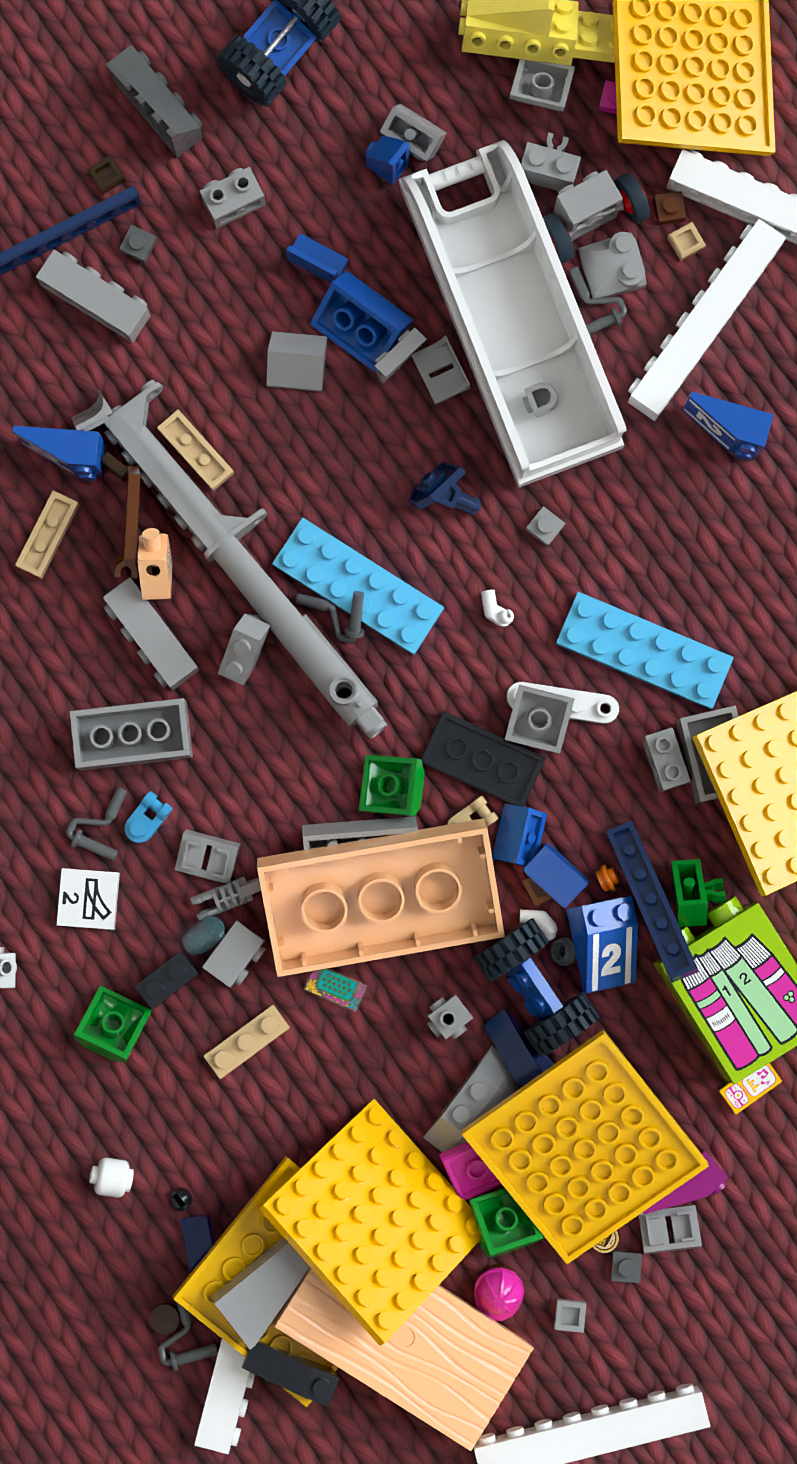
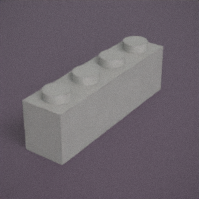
(93, 296)
(151, 634)
(341, 832)

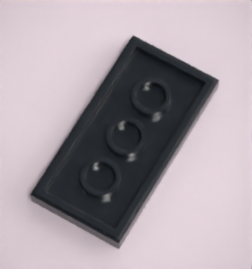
(482, 760)

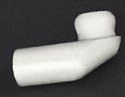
(493, 611)
(543, 920)

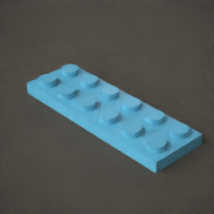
(338, 571)
(644, 650)

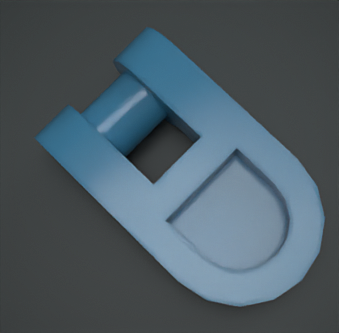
(140, 827)

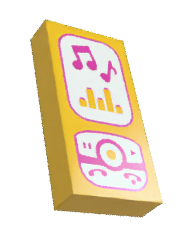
(749, 1089)

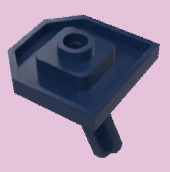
(442, 488)

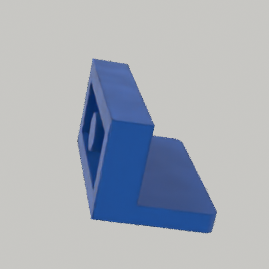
(316, 258)
(519, 834)
(556, 875)

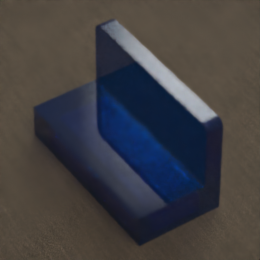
(197, 1237)

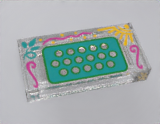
(336, 988)

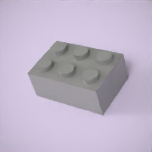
(689, 727)

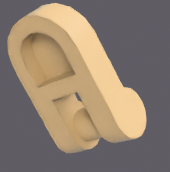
(478, 806)

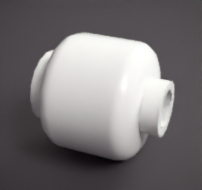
(111, 1177)

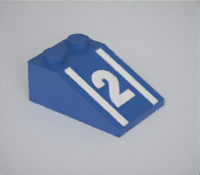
(730, 424)
(71, 449)
(605, 943)

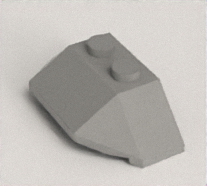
(480, 1092)

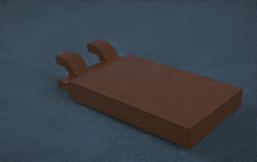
(128, 556)

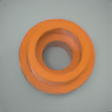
(608, 878)

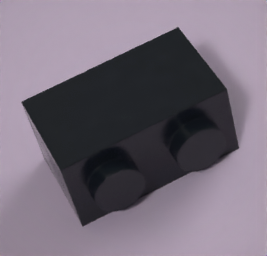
(167, 979)

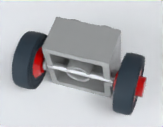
(591, 206)

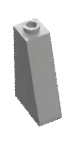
(260, 1291)

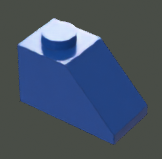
(388, 158)

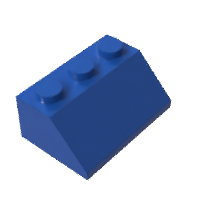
(360, 319)

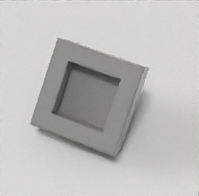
(545, 526)
(570, 1315)

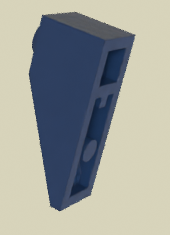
(515, 1048)

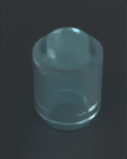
(203, 935)

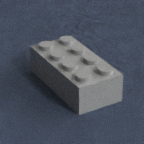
(131, 734)

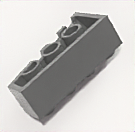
(154, 100)

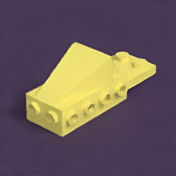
(540, 23)

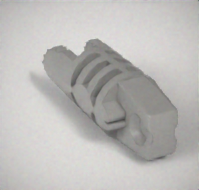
(227, 896)

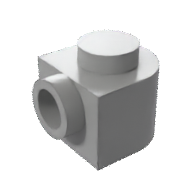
(540, 398)

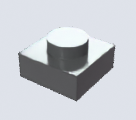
(138, 244)
(626, 1266)

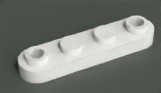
(585, 706)

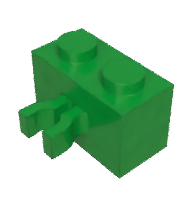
(692, 893)

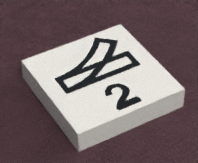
(88, 899)

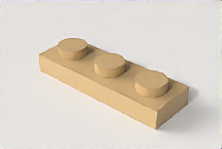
(195, 450)
(47, 534)
(246, 1041)

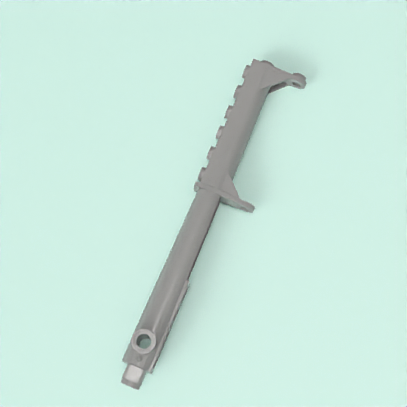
(220, 539)

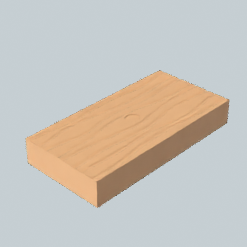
(380, 897)
(440, 1365)

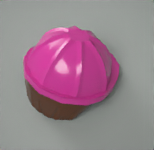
(498, 1292)

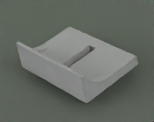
(434, 359)
(390, 362)
(93, 416)
(193, 852)
(684, 1228)

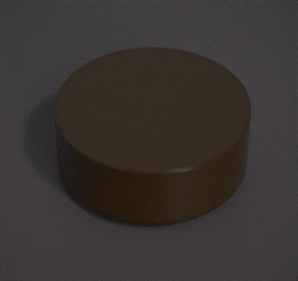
(165, 1318)

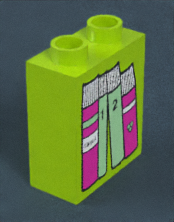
(743, 991)

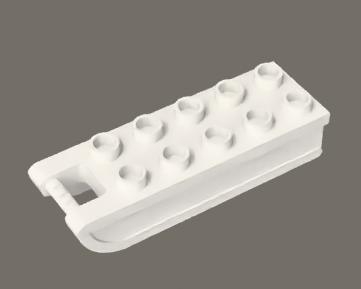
(516, 315)

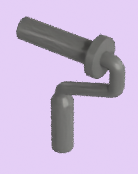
(584, 294)
(354, 630)
(90, 844)
(188, 1356)

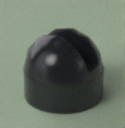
(184, 1194)

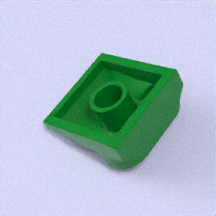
(392, 785)
(112, 1025)
(502, 1224)

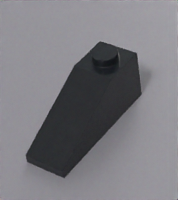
(292, 1372)

